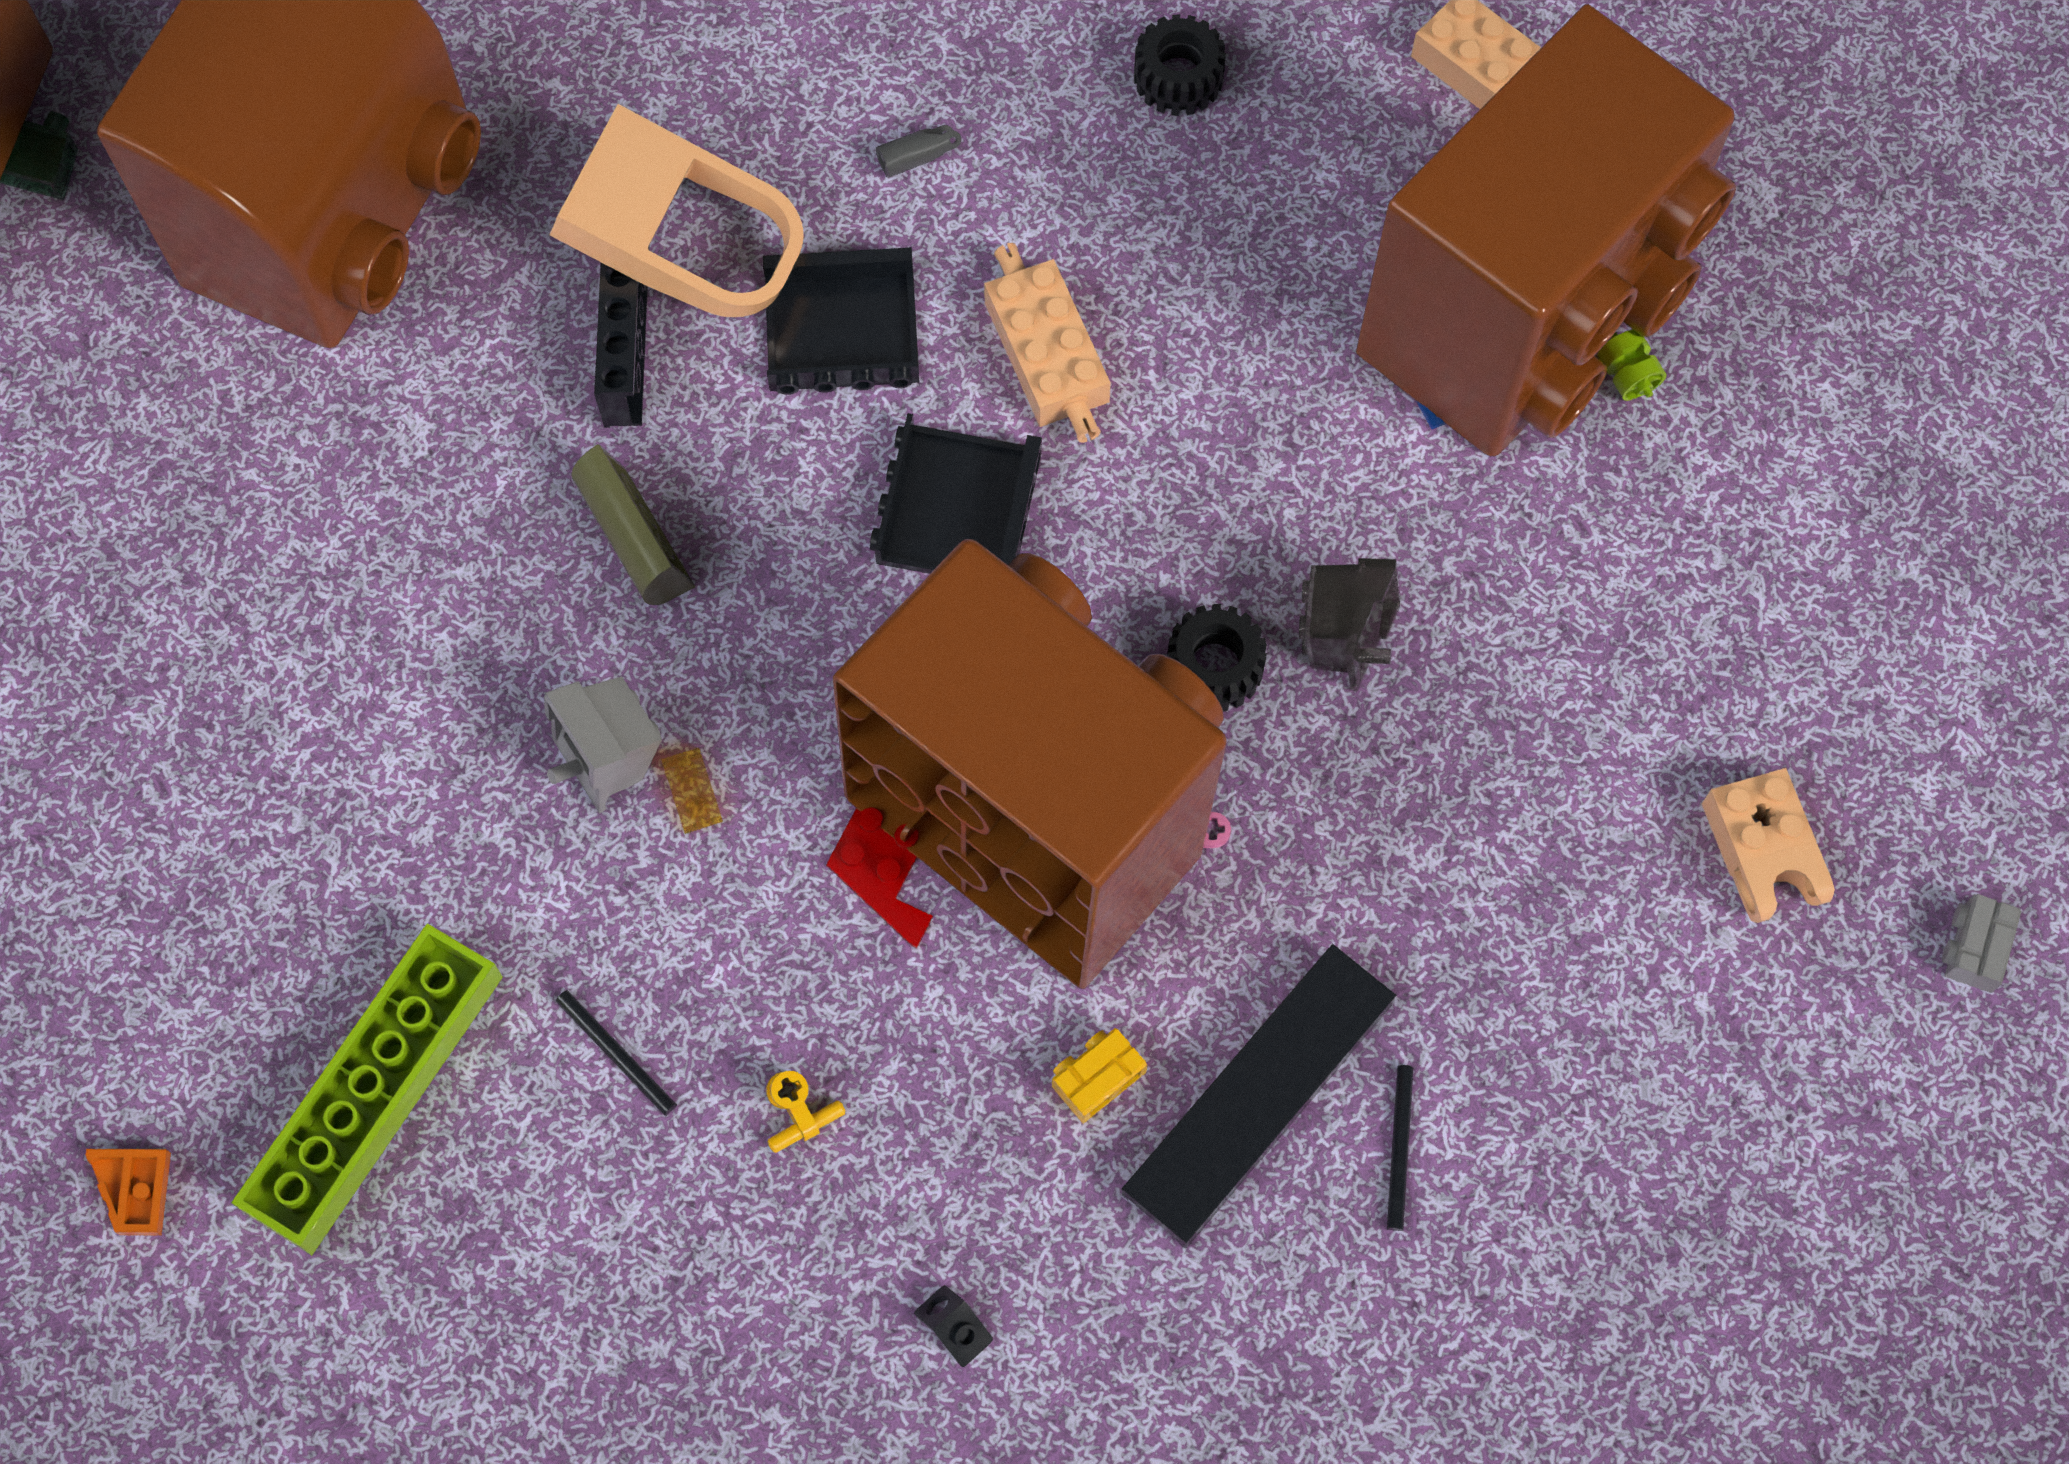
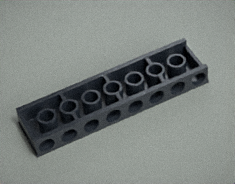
(620, 348)
(1258, 1095)

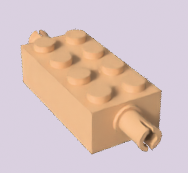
(1047, 343)

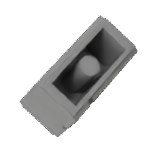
(1981, 942)

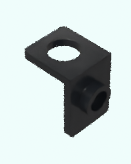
(955, 1325)

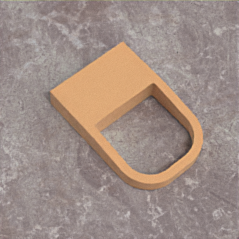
(628, 192)

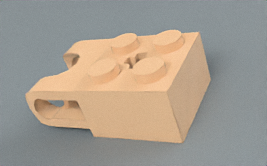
(1768, 853)

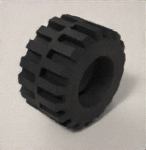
(1179, 88)
(1229, 630)

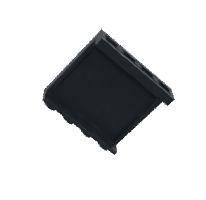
(843, 322)
(953, 491)

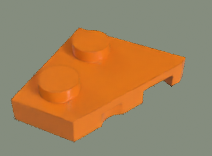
(133, 1187)

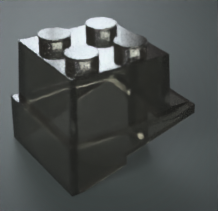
(1348, 615)

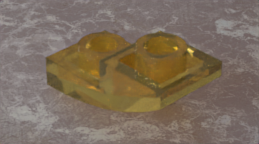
(692, 790)

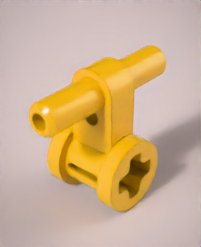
(805, 1124)

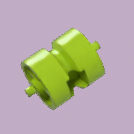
(1633, 367)

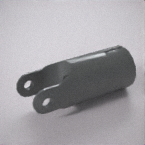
(915, 149)

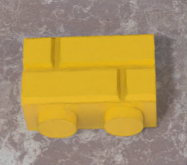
(1098, 1074)

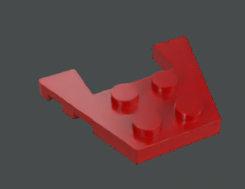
(876, 869)

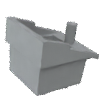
(601, 737)

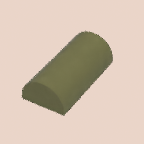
(630, 527)

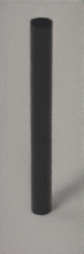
(616, 1052)
(1400, 1148)

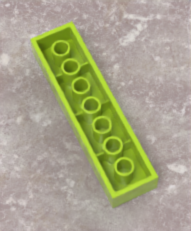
(368, 1089)

